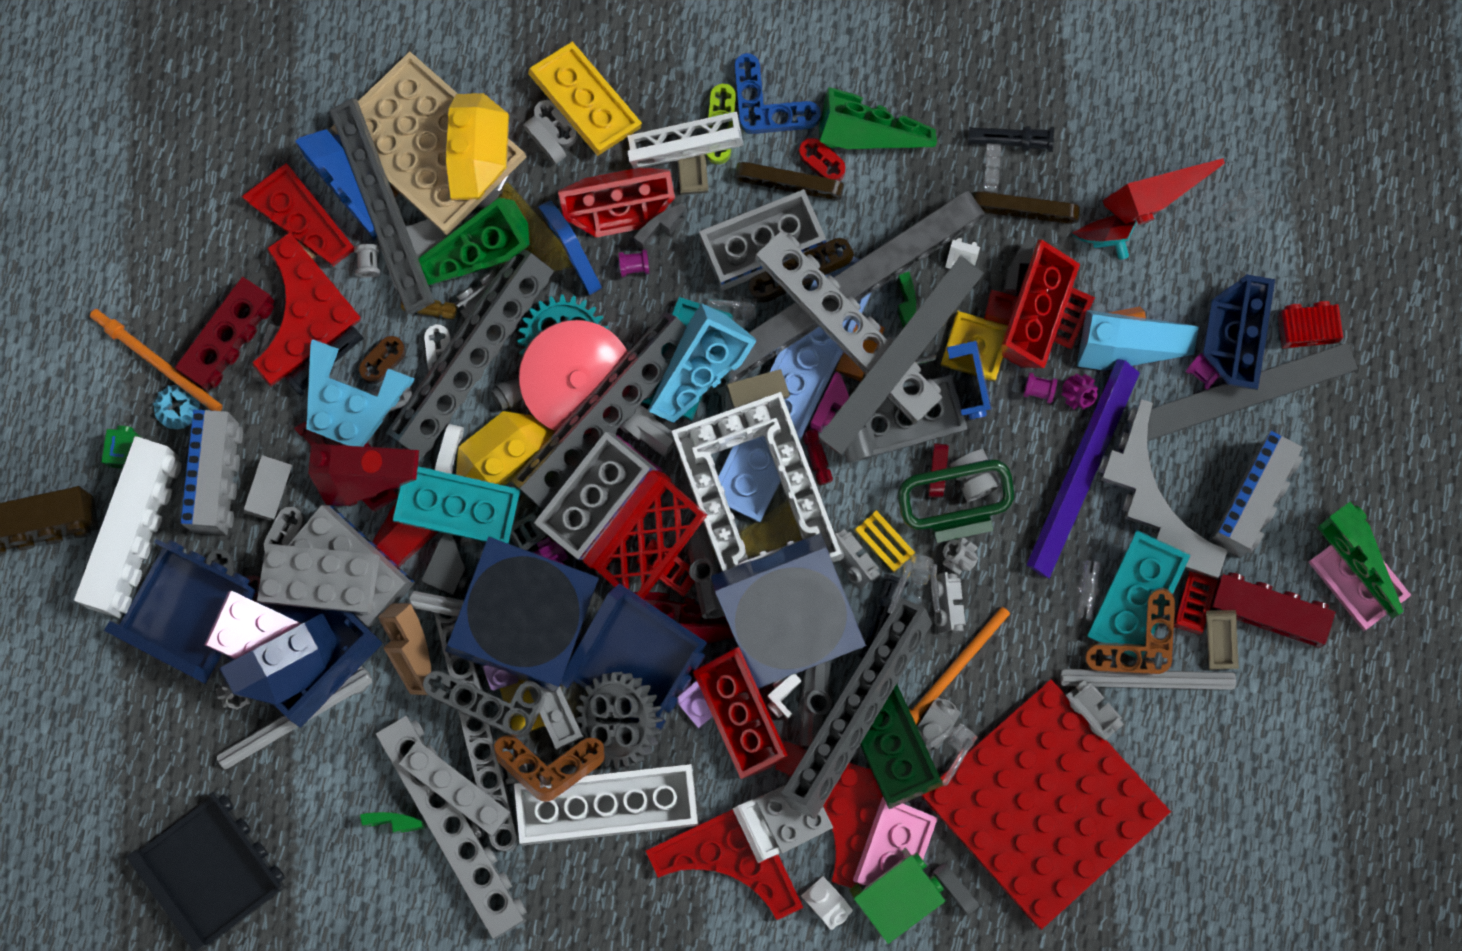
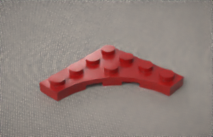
(311, 311)
(850, 810)
(723, 848)

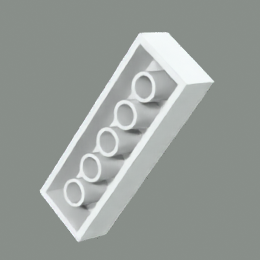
(128, 528)
(610, 806)

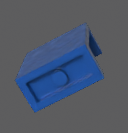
(969, 349)

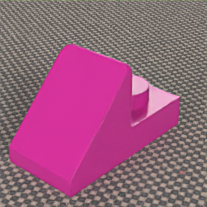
(835, 397)

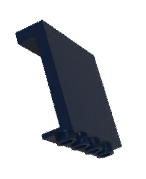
(179, 609)
(637, 640)

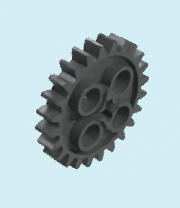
(618, 692)

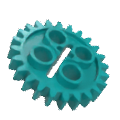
(554, 312)

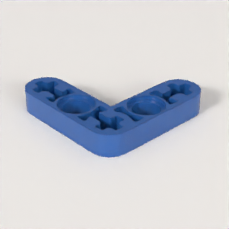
(765, 112)
(571, 245)

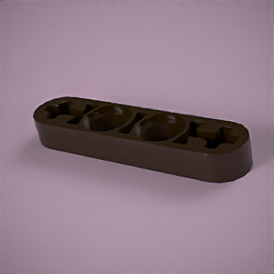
(789, 180)
(1027, 207)
(830, 247)

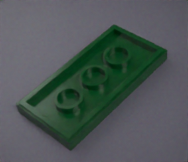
(899, 754)

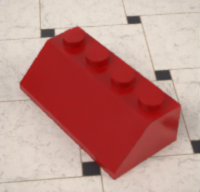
(1039, 307)
(740, 714)

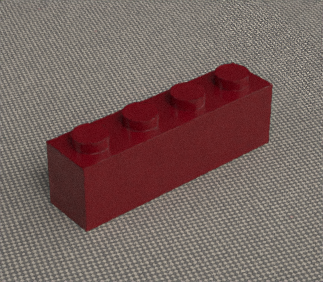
(1272, 610)

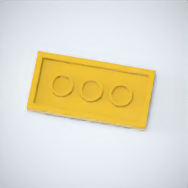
(585, 98)

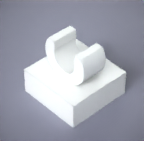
(958, 249)

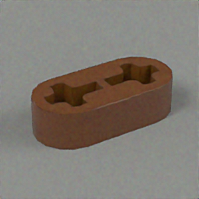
(377, 355)

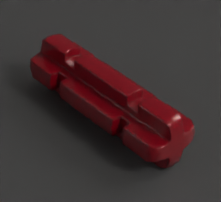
(817, 457)

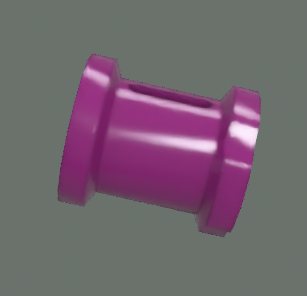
(634, 263)
(1203, 371)
(1040, 387)

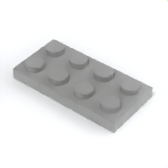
(318, 578)

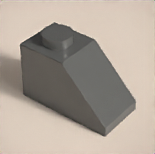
(447, 568)

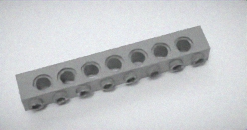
(784, 247)
(497, 922)

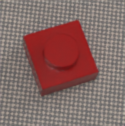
(1000, 307)

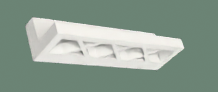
(686, 146)

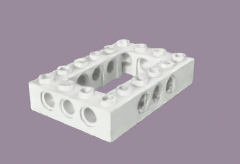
(756, 419)

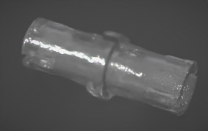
(1088, 591)

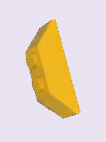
(475, 145)
(502, 448)

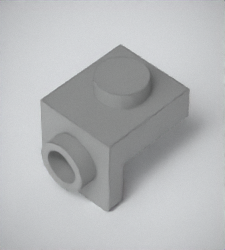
(937, 719)

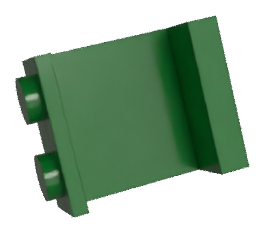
(899, 897)

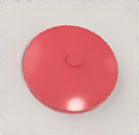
(565, 367)

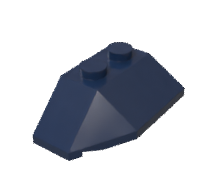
(1239, 330)
(283, 664)

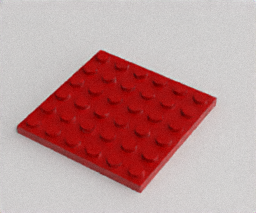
(1046, 805)

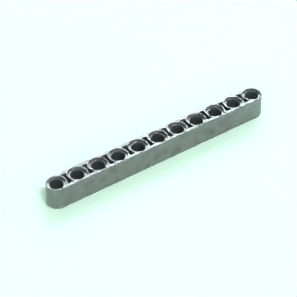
(865, 277)

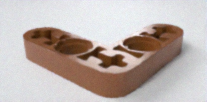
(1152, 644)
(552, 773)

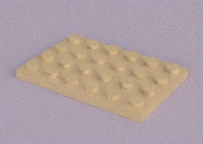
(409, 131)

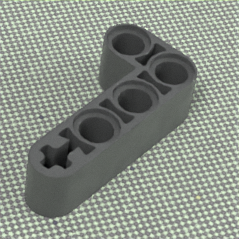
(481, 699)

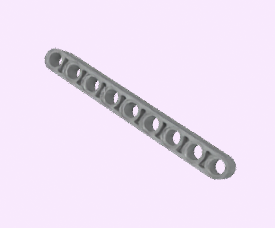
(482, 737)

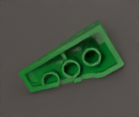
(857, 126)
(480, 243)
(1356, 545)

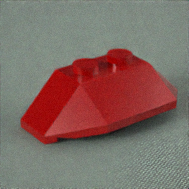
(617, 200)

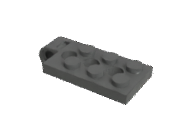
(899, 436)

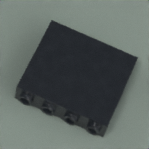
(208, 872)

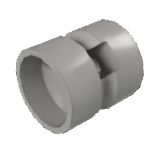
(978, 484)

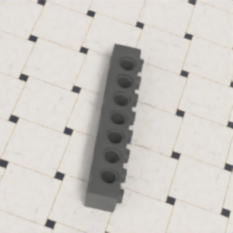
(457, 357)
(590, 413)
(857, 708)

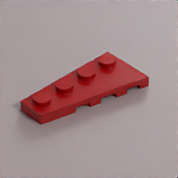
(296, 211)

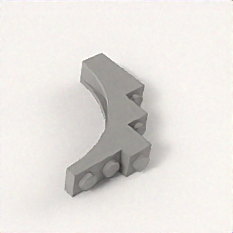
(1147, 505)

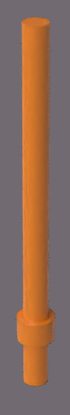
(116, 331)
(958, 664)

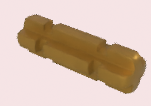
(447, 310)

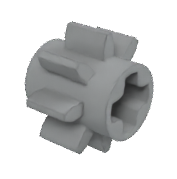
(960, 555)
(228, 699)

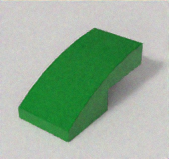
(908, 308)
(400, 822)

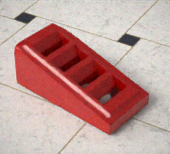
(1088, 300)
(688, 582)
(1186, 624)

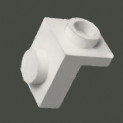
(782, 689)
(827, 903)

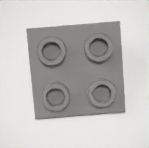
(788, 825)

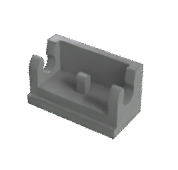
(267, 488)

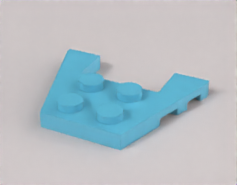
(343, 410)

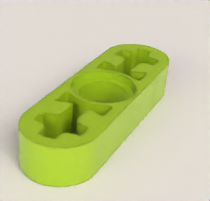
(715, 104)

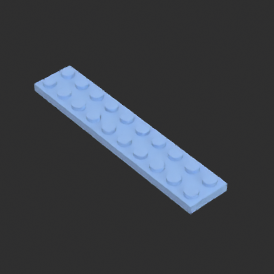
(807, 367)

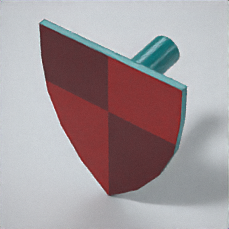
(1106, 233)

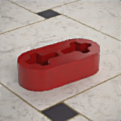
(826, 155)

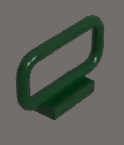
(962, 522)

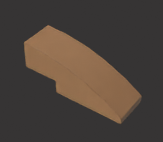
(407, 646)

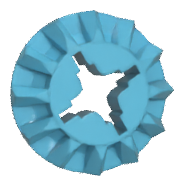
(170, 418)

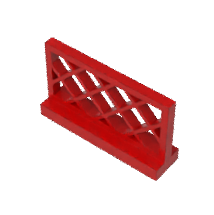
(632, 517)

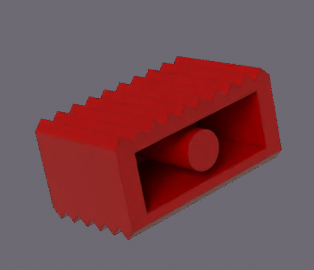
(1310, 325)

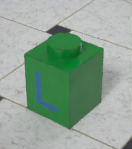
(117, 446)

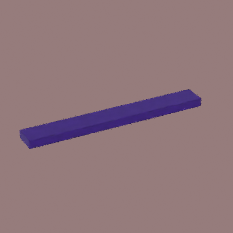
(1083, 468)

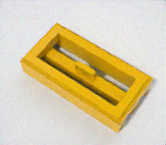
(898, 539)

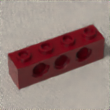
(209, 341)

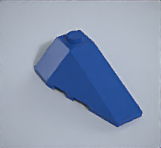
(330, 161)

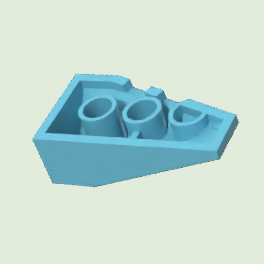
(1132, 339)
(704, 355)

